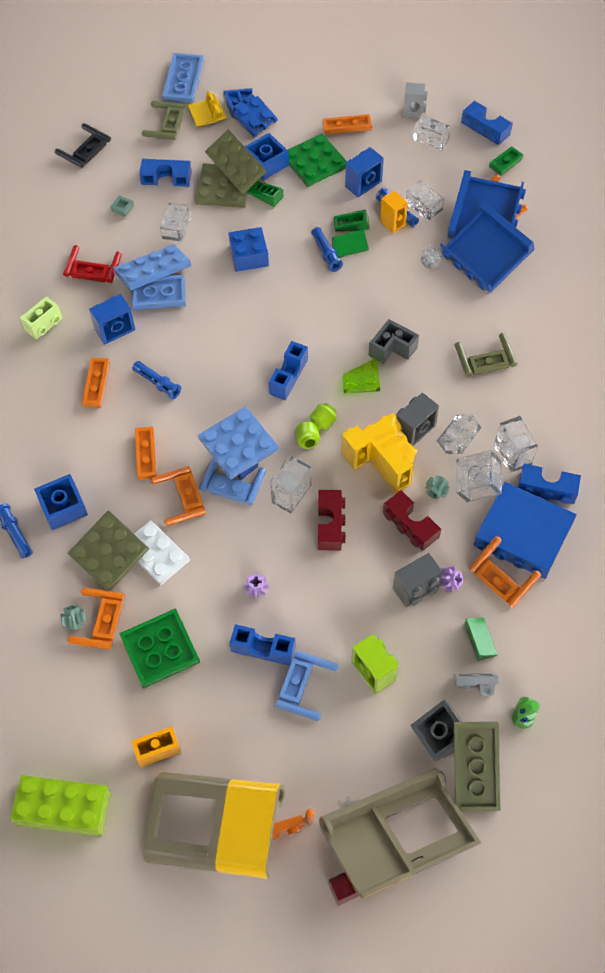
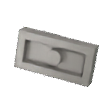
(485, 681)

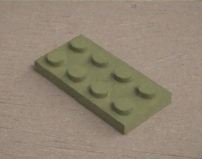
(235, 161)
(477, 766)

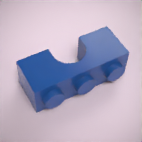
(494, 130)
(153, 169)
(284, 379)
(563, 490)
(249, 643)

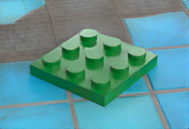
(315, 160)
(159, 648)

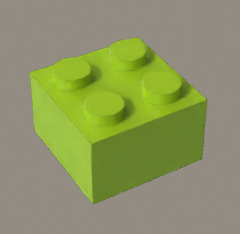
(375, 663)

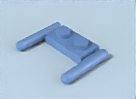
(233, 488)
(296, 682)

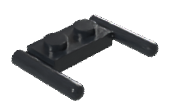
(88, 149)

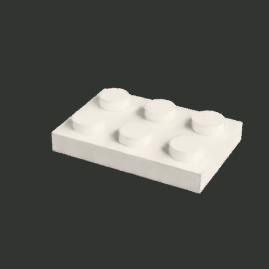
(164, 555)

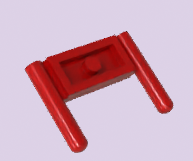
(90, 270)

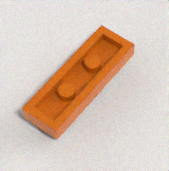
(347, 124)
(96, 382)
(145, 453)

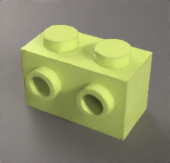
(41, 318)

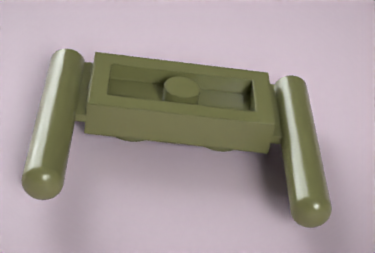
(171, 121)
(489, 361)

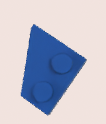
(233, 97)

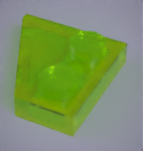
(362, 379)

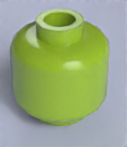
(323, 416)
(307, 435)

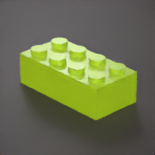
(60, 805)

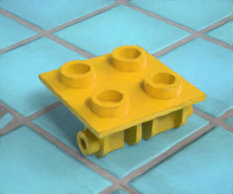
(207, 111)

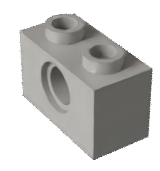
(413, 101)

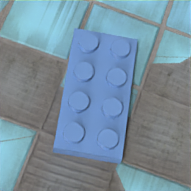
(183, 78)
(152, 267)

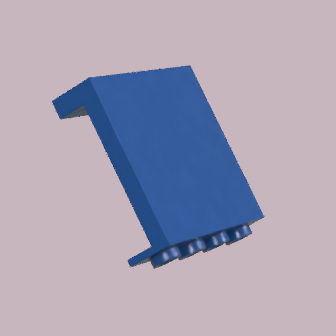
(475, 191)
(488, 248)
(528, 527)

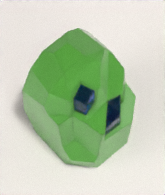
(525, 712)

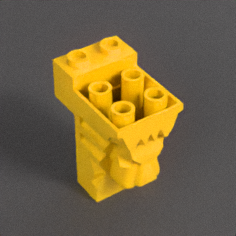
(384, 447)

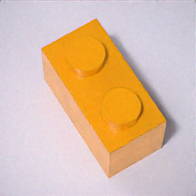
(393, 211)
(156, 747)

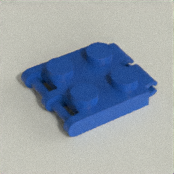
(253, 113)

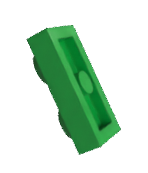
(506, 160)

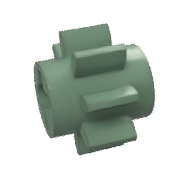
(437, 487)
(73, 617)

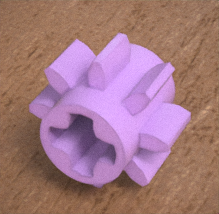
(451, 579)
(250, 585)

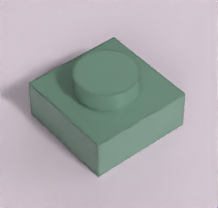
(122, 206)

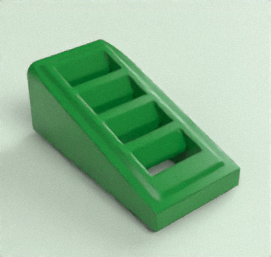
(273, 200)
(351, 217)

